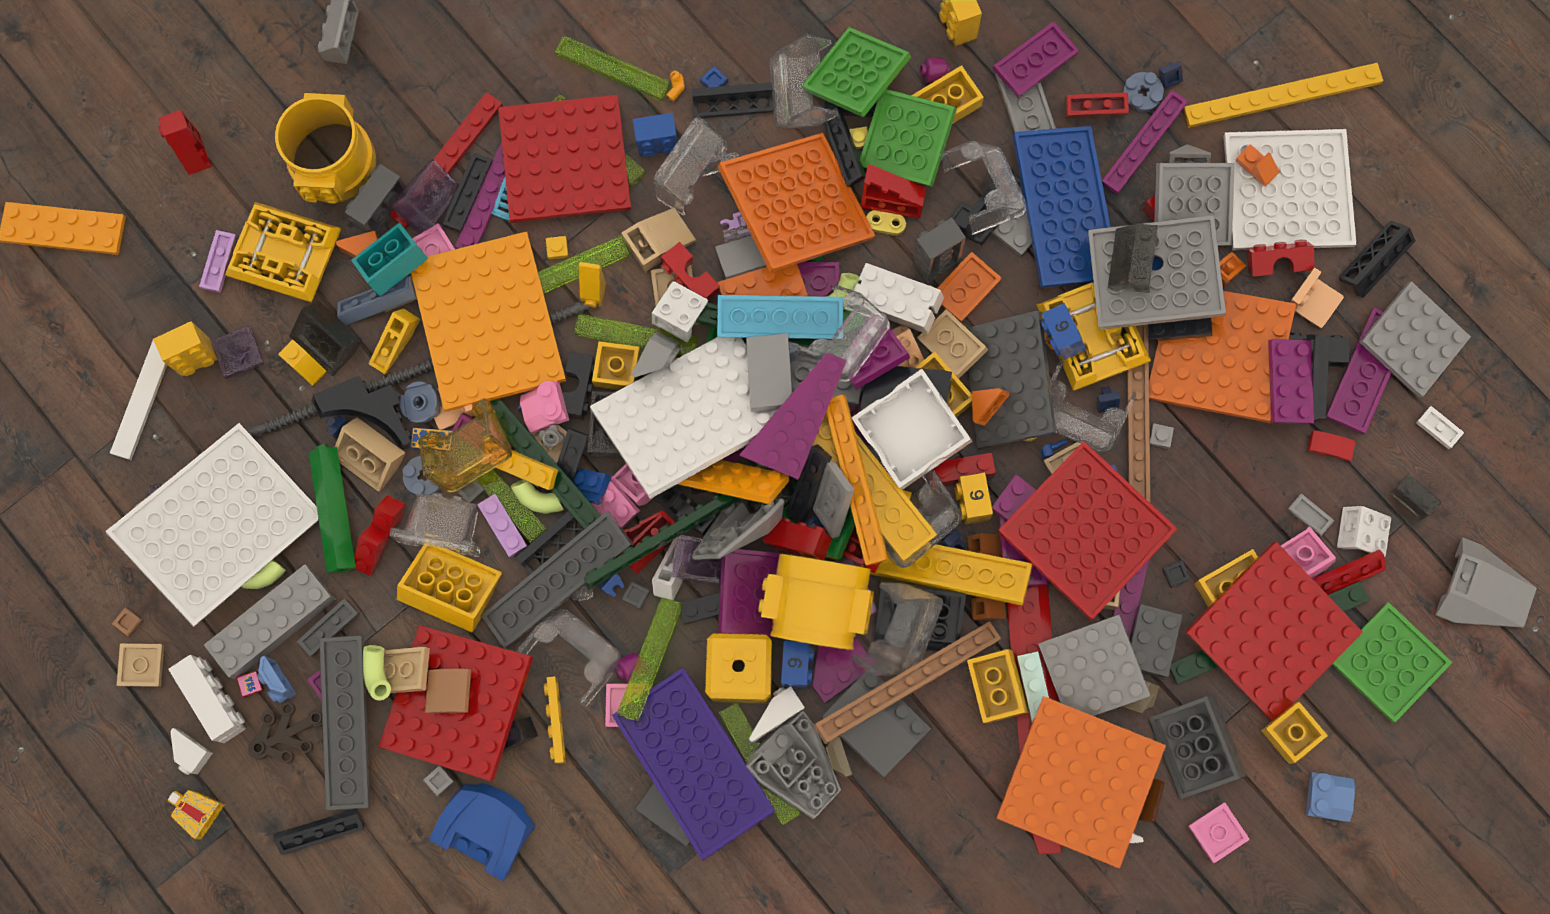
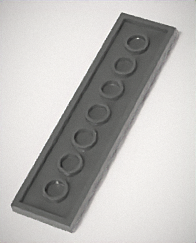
(555, 580)
(344, 723)

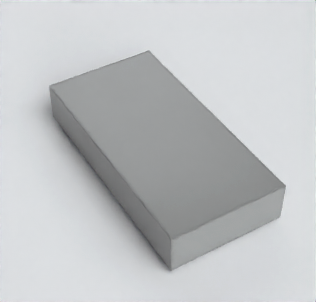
(1310, 515)

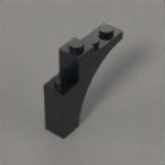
(377, 407)

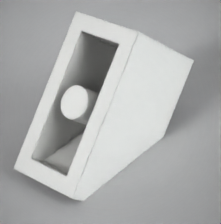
(188, 752)

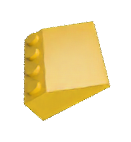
(448, 586)

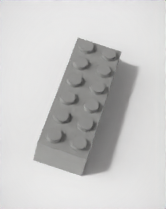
(269, 622)

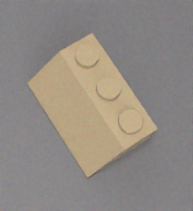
(368, 453)

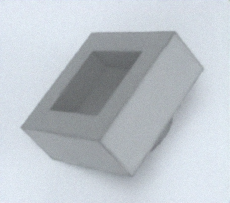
(1161, 436)
(439, 780)

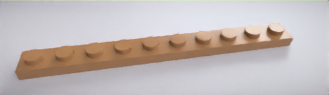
(1138, 424)
(907, 682)

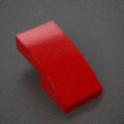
(1331, 445)

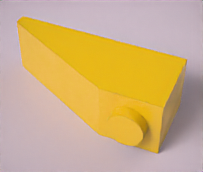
(591, 284)
(394, 339)

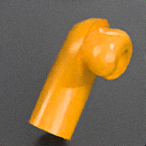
(677, 85)

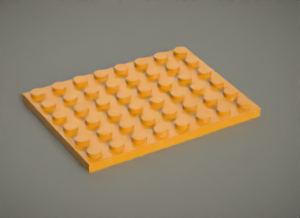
(486, 321)

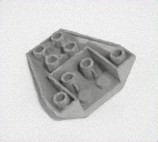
(737, 528)
(1485, 590)
(796, 766)

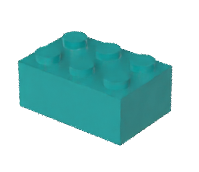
(389, 259)

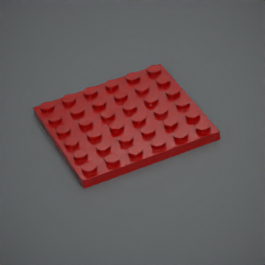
(564, 158)
(1087, 530)
(1273, 631)
(467, 740)

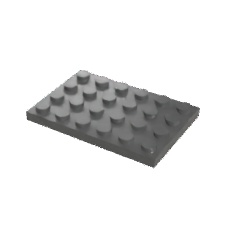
(1018, 365)

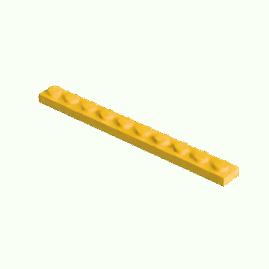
(1282, 95)

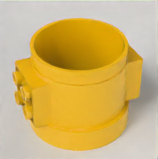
(343, 177)
(817, 601)

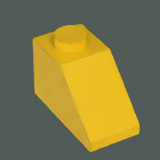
(302, 362)

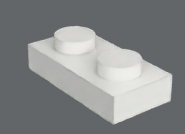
(1439, 427)

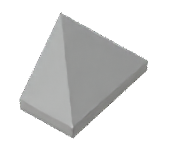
(1189, 154)

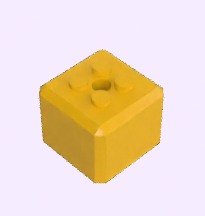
(747, 686)

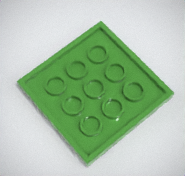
(856, 71)
(908, 136)
(1391, 662)

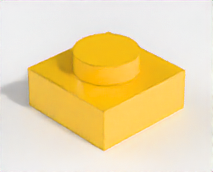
(557, 247)

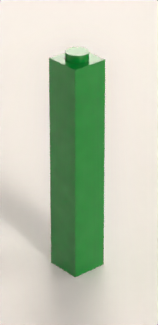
(331, 509)

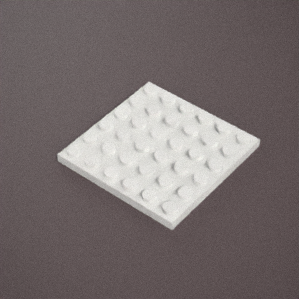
(1304, 200)

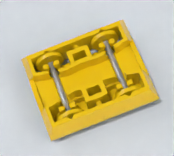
(283, 253)
(1103, 346)

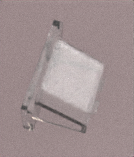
(440, 524)

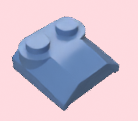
(275, 679)
(1330, 797)

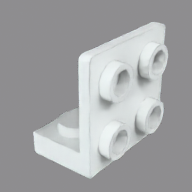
(678, 311)
(1363, 530)

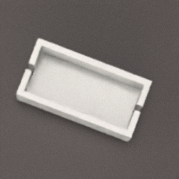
(900, 297)
(207, 698)

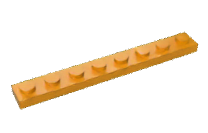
(854, 471)

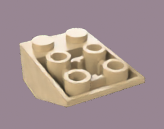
(656, 236)

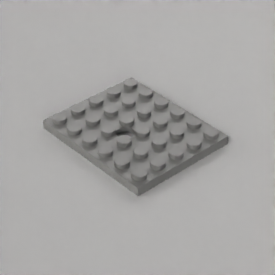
(1181, 290)

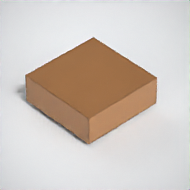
(127, 622)

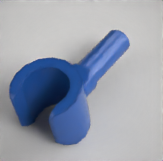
(1047, 450)

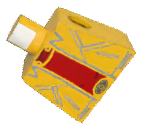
(194, 812)

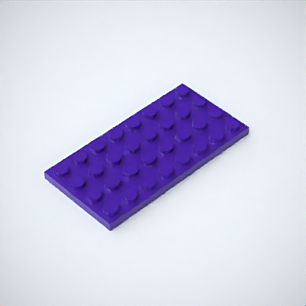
(695, 765)

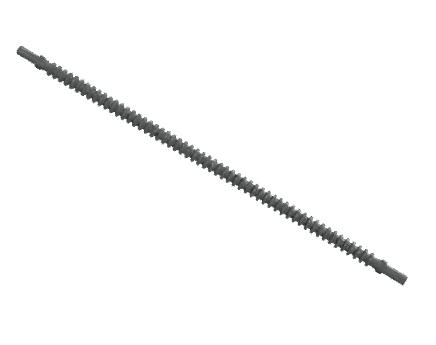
(258, 430)

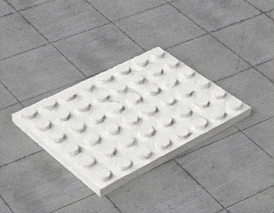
(683, 415)
(215, 524)

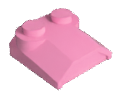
(544, 406)
(631, 486)
(1309, 552)

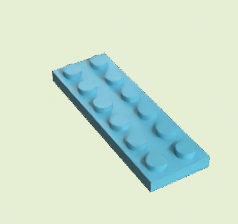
(774, 315)

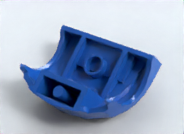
(484, 826)

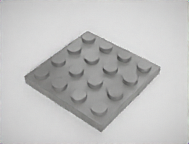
(1196, 191)
(1415, 339)
(1095, 667)

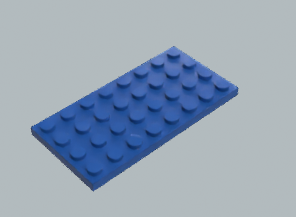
(1062, 200)

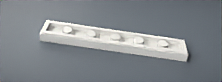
(139, 405)

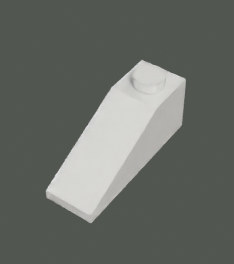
(663, 583)
(779, 710)

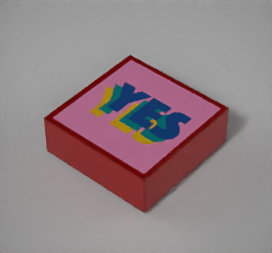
(249, 684)

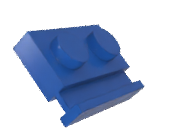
(592, 484)

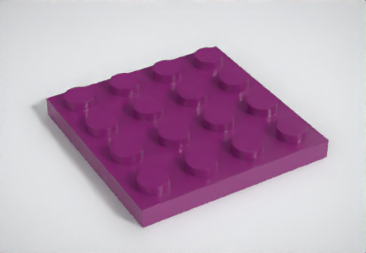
(742, 590)

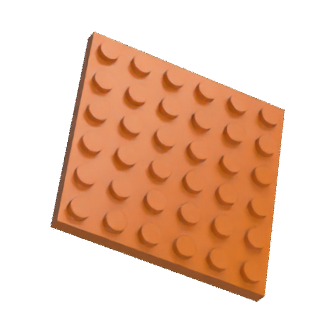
(796, 201)
(1230, 367)
(1081, 782)

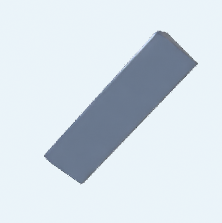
(370, 303)

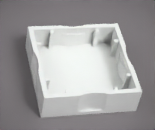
(912, 429)

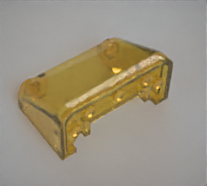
(466, 452)

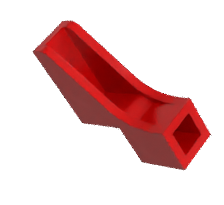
(374, 538)

